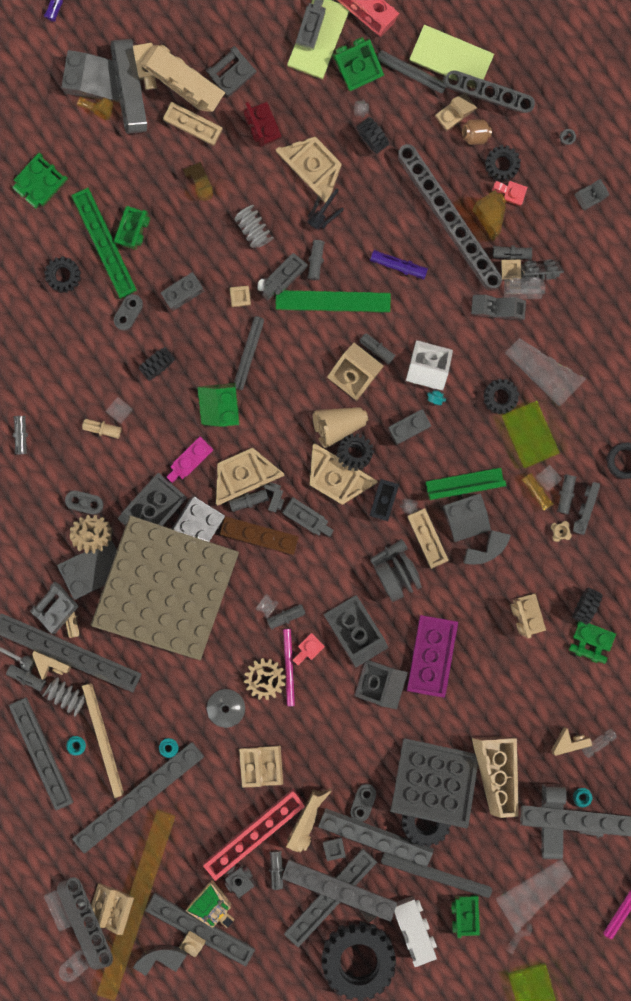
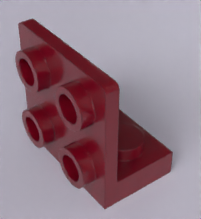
(263, 123)

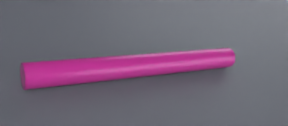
(288, 667)

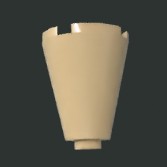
(338, 423)

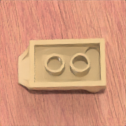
(299, 836)

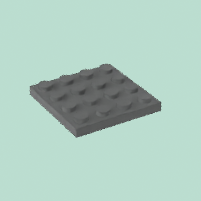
(435, 783)

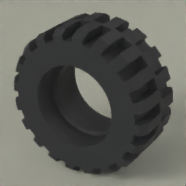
(363, 986)

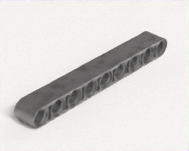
(448, 208)

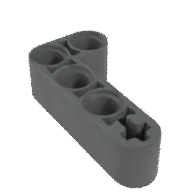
(552, 839)

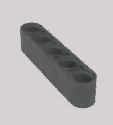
(128, 86)
(498, 92)
(78, 916)

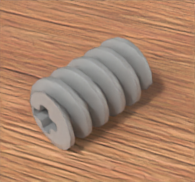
(252, 227)
(65, 696)

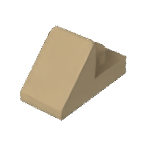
(455, 112)
(44, 663)
(565, 744)

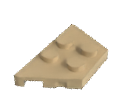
(313, 165)
(243, 474)
(335, 480)

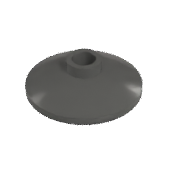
(233, 701)

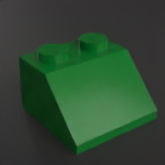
(219, 405)

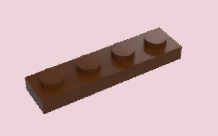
(259, 535)

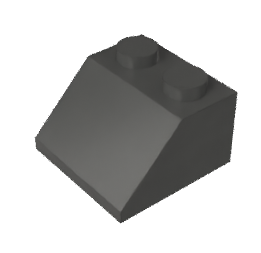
(467, 517)
(381, 684)

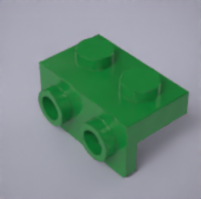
(131, 228)
(466, 915)

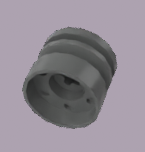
(397, 577)

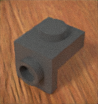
(592, 195)
(277, 501)

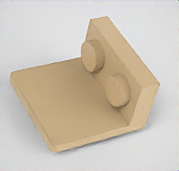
(528, 615)

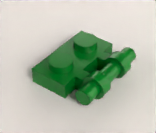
(595, 636)

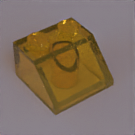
(490, 213)

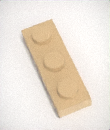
(192, 123)
(427, 538)

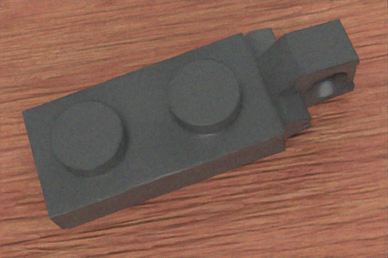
(311, 25)
(284, 276)
(586, 509)
(307, 517)

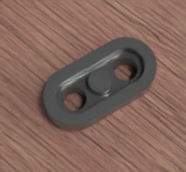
(129, 312)
(84, 503)
(362, 802)

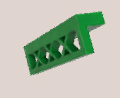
(465, 484)

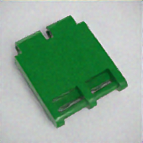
(38, 181)

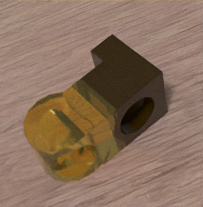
(203, 187)

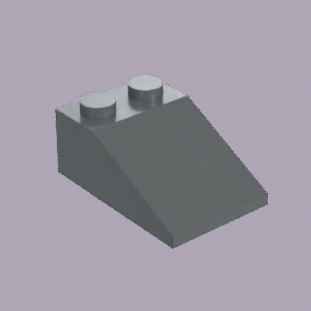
(89, 76)
(155, 502)
(88, 571)
(356, 631)

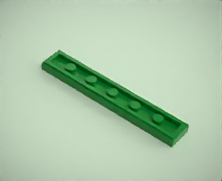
(104, 243)
(333, 301)

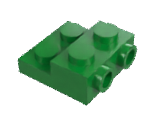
(358, 63)

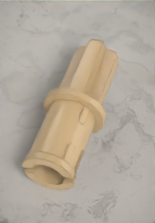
(101, 428)
(72, 626)

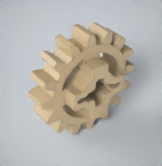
(90, 534)
(269, 686)

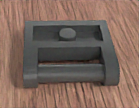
(235, 76)
(58, 612)

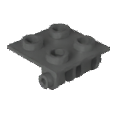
(549, 267)

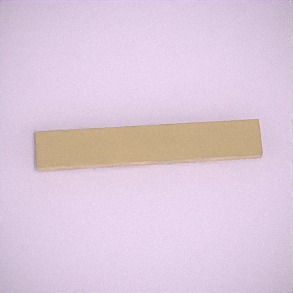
(103, 740)

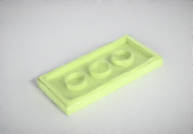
(446, 53)
(316, 61)

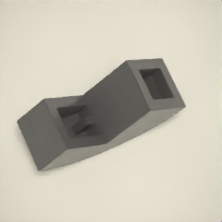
(498, 307)
(496, 544)
(166, 954)

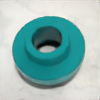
(436, 397)
(168, 741)
(71, 749)
(588, 799)

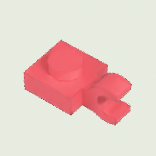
(513, 192)
(310, 647)

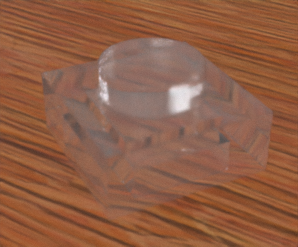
(119, 410)
(548, 478)

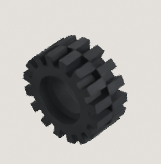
(372, 135)
(513, 158)
(59, 263)
(156, 363)
(512, 396)
(362, 445)
(587, 606)

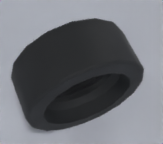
(611, 463)

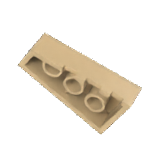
(182, 78)
(499, 773)

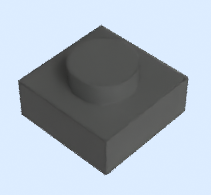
(334, 849)

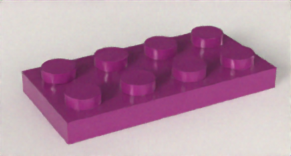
(432, 656)

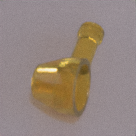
(102, 108)

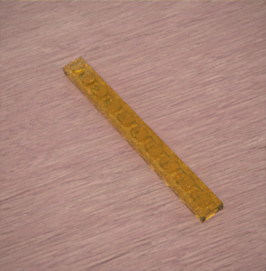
(140, 891)

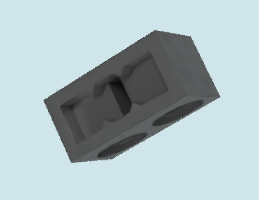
(182, 291)

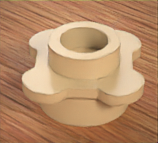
(566, 532)

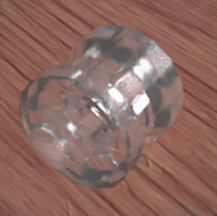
(266, 605)

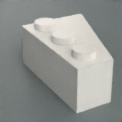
(415, 931)

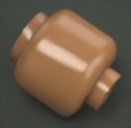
(476, 132)

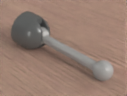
(26, 662)

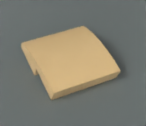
(261, 766)
(111, 908)

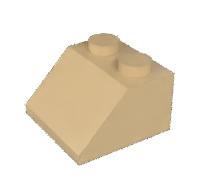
(355, 371)

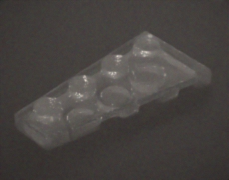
(549, 375)
(532, 894)

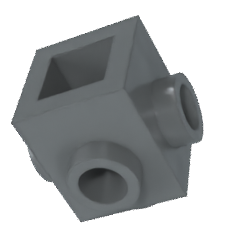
(242, 886)

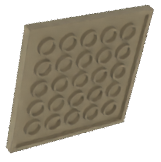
(164, 588)

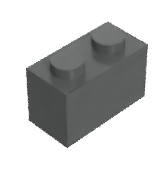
(409, 427)

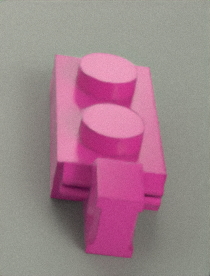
(190, 460)

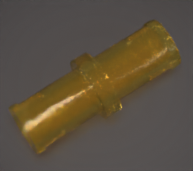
(537, 491)

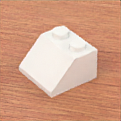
(429, 365)

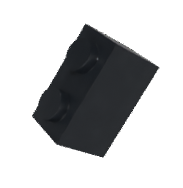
(384, 500)

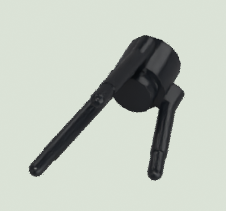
(316, 219)

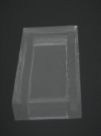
(57, 910)

